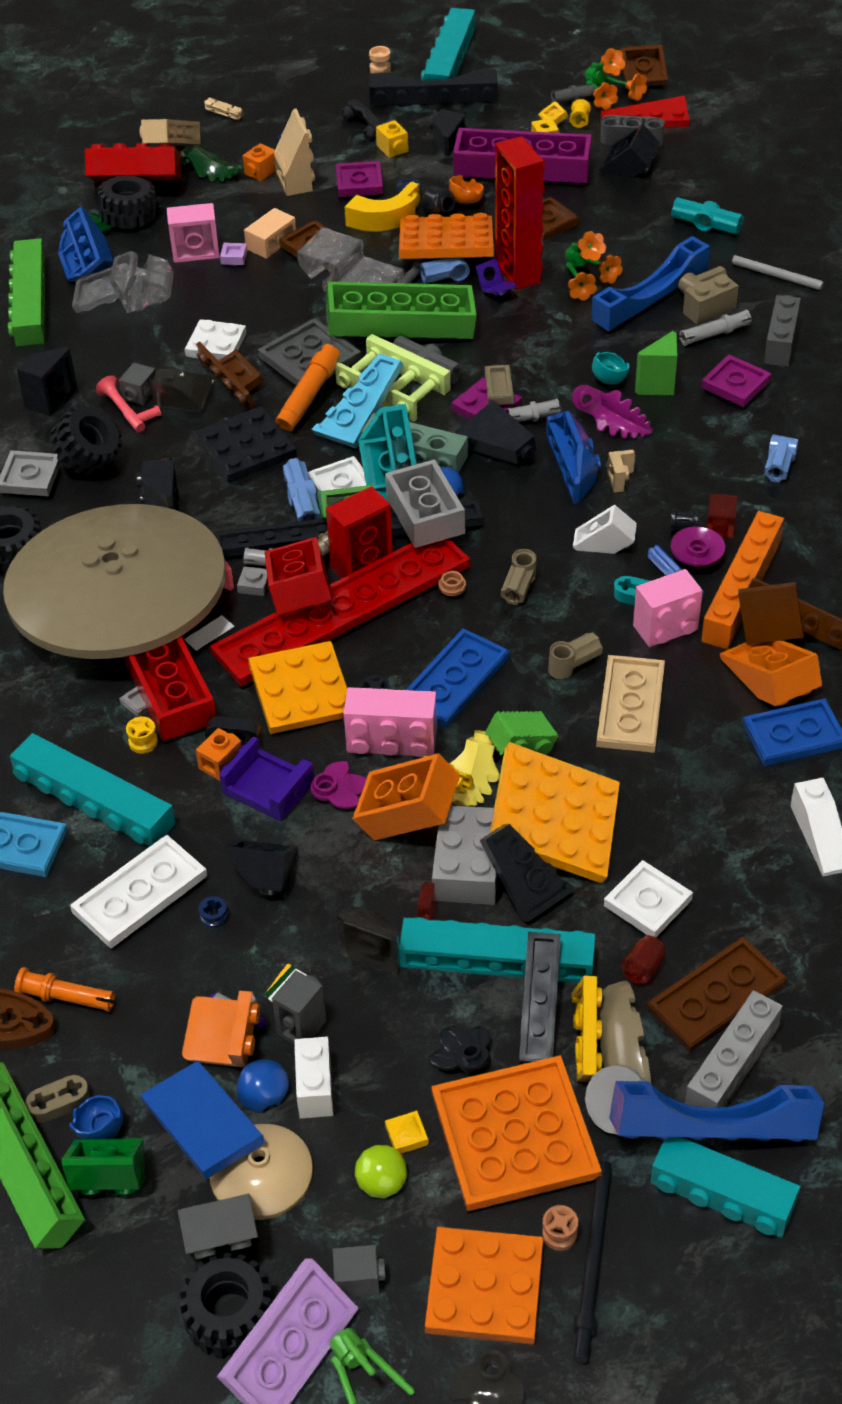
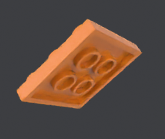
(484, 1285)

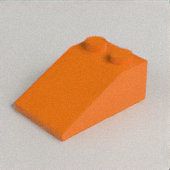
(774, 670)

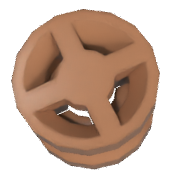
(563, 1219)

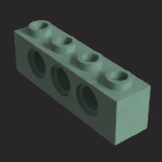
(431, 443)

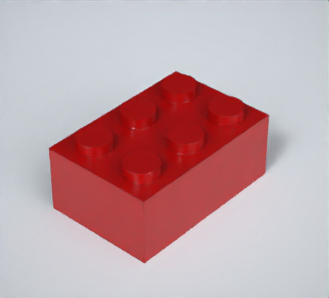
(358, 531)
(297, 576)

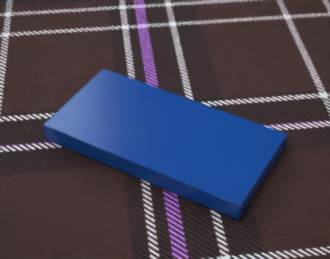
(460, 673)
(202, 1119)

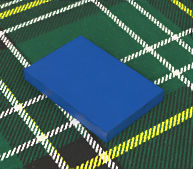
(794, 732)

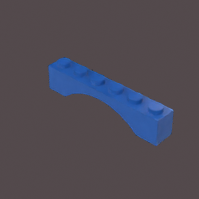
(617, 305)
(782, 1113)

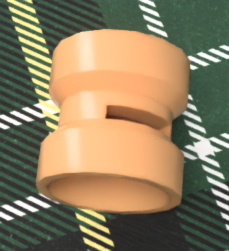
(379, 56)

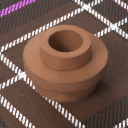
(452, 583)

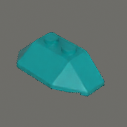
(386, 446)

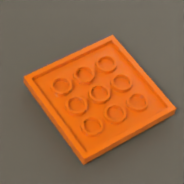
(446, 236)
(515, 1133)

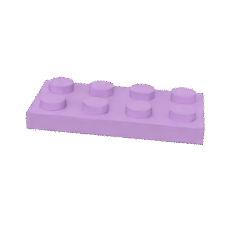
(289, 1338)

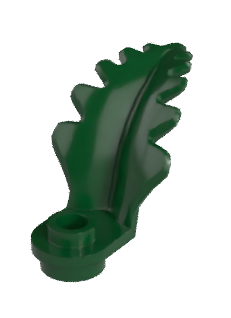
(208, 164)

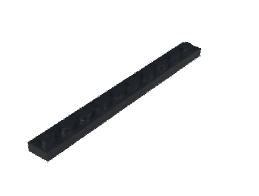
(278, 535)

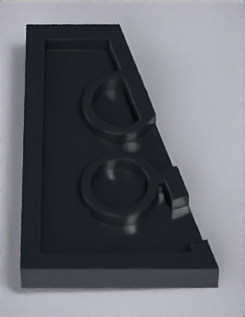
(525, 875)

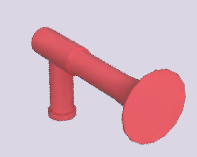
(108, 387)

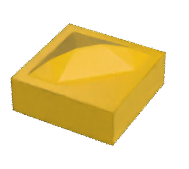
(555, 112)
(406, 1132)

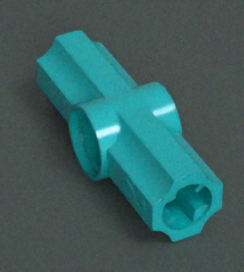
(707, 216)

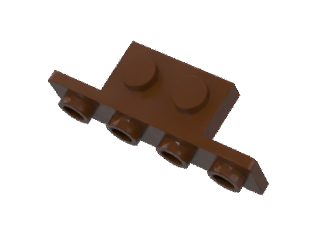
(235, 373)
(815, 621)

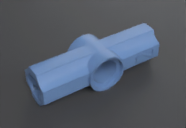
(301, 490)

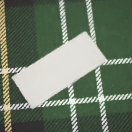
(209, 633)

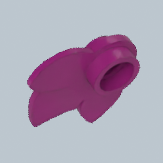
(338, 786)

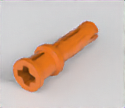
(50, 987)

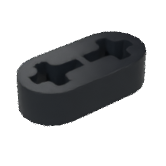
(241, 727)

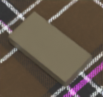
(499, 384)

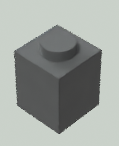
(358, 1270)

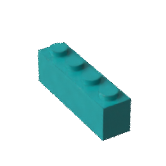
(725, 1185)

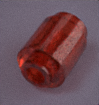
(643, 959)

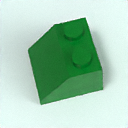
(105, 1165)

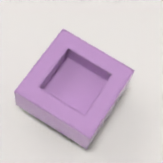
(233, 253)

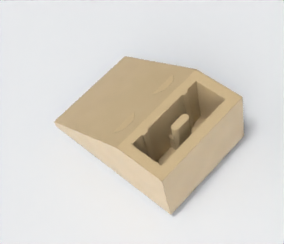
(294, 157)

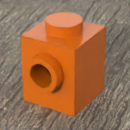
(259, 162)
(217, 751)

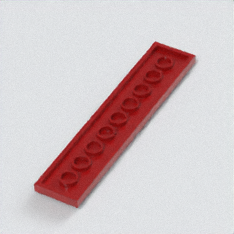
(353, 602)

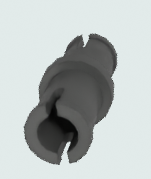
(573, 93)

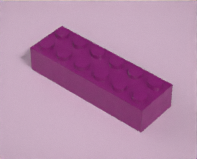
(564, 154)

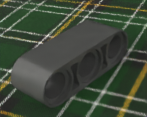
(616, 127)

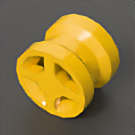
(141, 734)

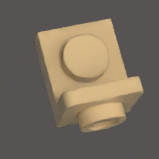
(619, 466)

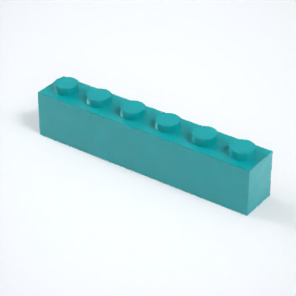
(450, 45)
(92, 790)
(487, 948)

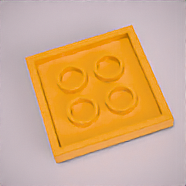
(299, 686)

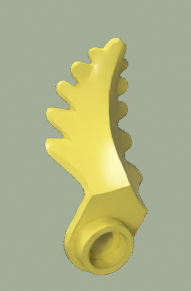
(479, 762)

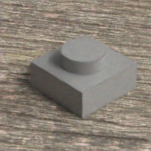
(253, 581)

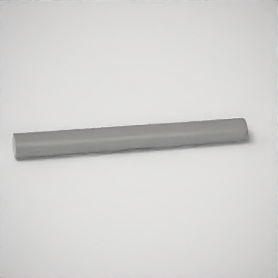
(777, 272)

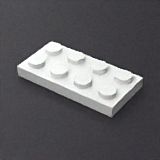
(138, 891)

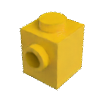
(392, 138)

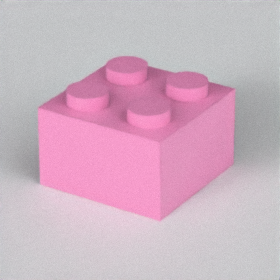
(193, 232)
(667, 608)

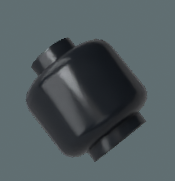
(438, 201)

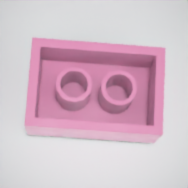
(390, 722)

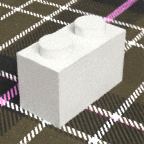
(313, 1077)

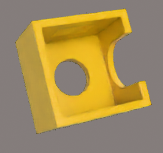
(536, 126)

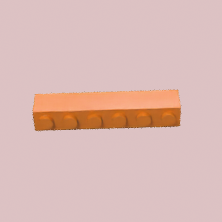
(750, 562)

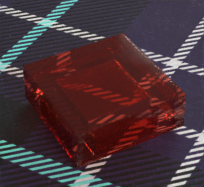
(426, 901)

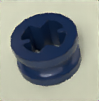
(208, 904)

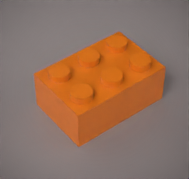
(406, 797)

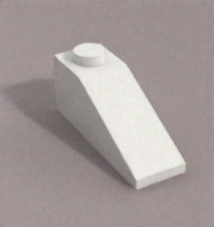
(819, 823)

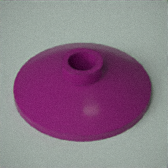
(697, 546)

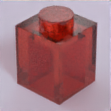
(722, 514)

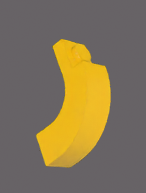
(382, 214)

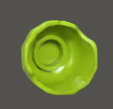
(380, 1171)

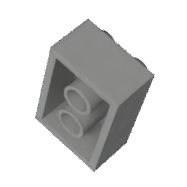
(425, 503)
(460, 863)

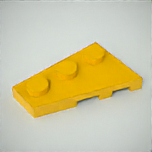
(585, 1019)

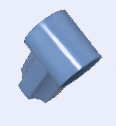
(444, 268)
(780, 455)

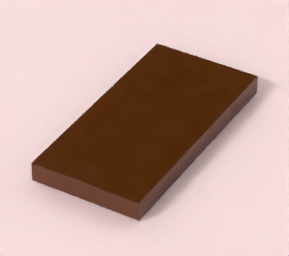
(714, 993)

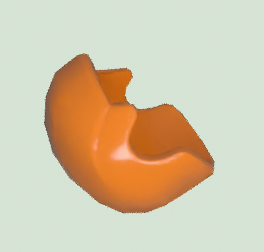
(466, 192)

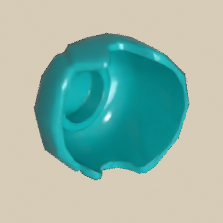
(609, 368)

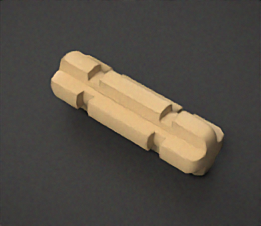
(223, 109)

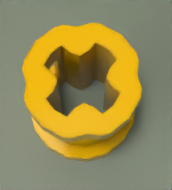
(580, 112)

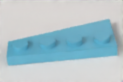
(359, 402)

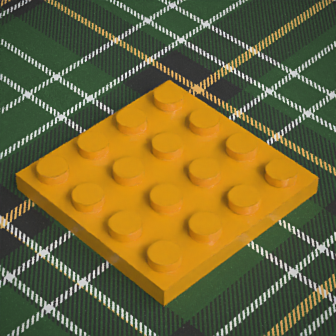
(558, 810)

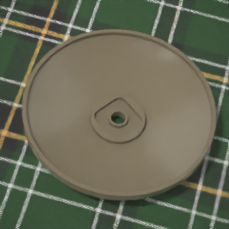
(114, 581)

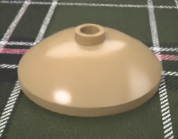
(273, 1183)

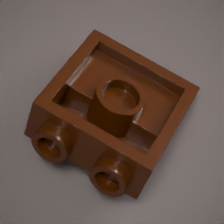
(646, 61)

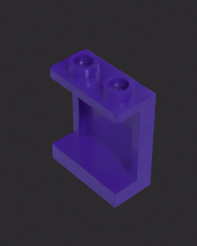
(265, 780)

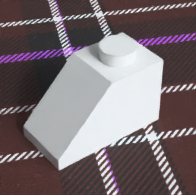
(606, 532)

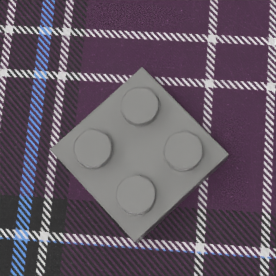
(29, 473)

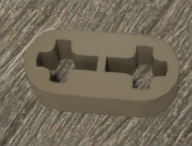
(57, 1098)

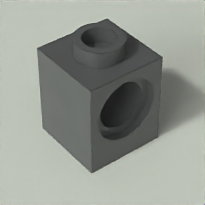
(136, 383)

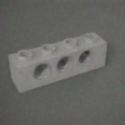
(735, 1053)

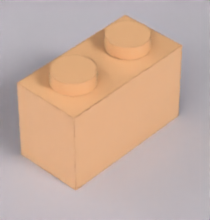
(265, 233)

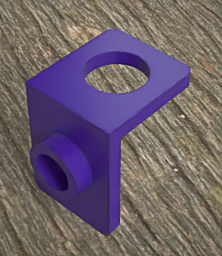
(496, 285)

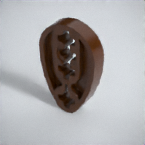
(27, 1014)

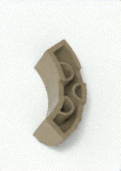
(622, 1030)

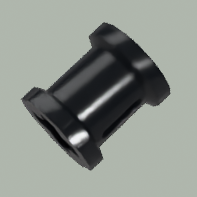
(685, 516)

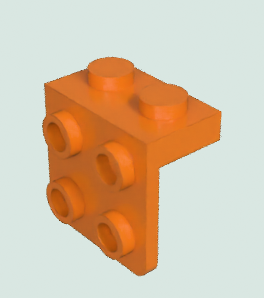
(221, 1030)

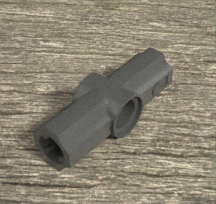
(432, 354)

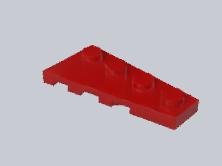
(671, 111)

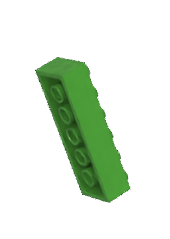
(400, 310)

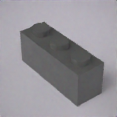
(782, 330)

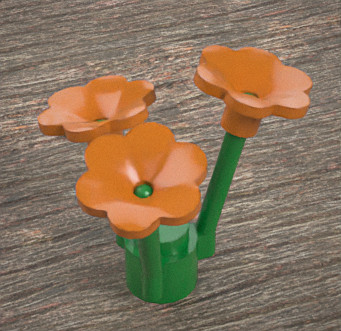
(606, 94)
(589, 251)

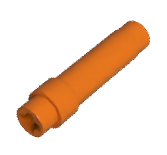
(318, 371)

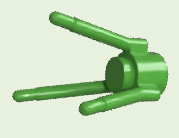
(352, 1352)

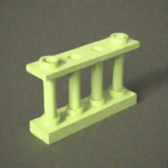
(414, 368)

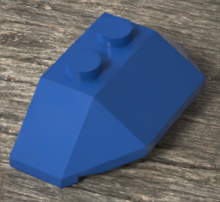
(83, 247)
(573, 454)

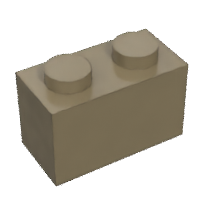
(710, 299)

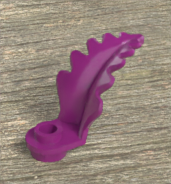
(611, 412)

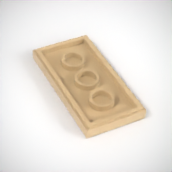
(630, 704)

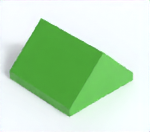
(657, 367)

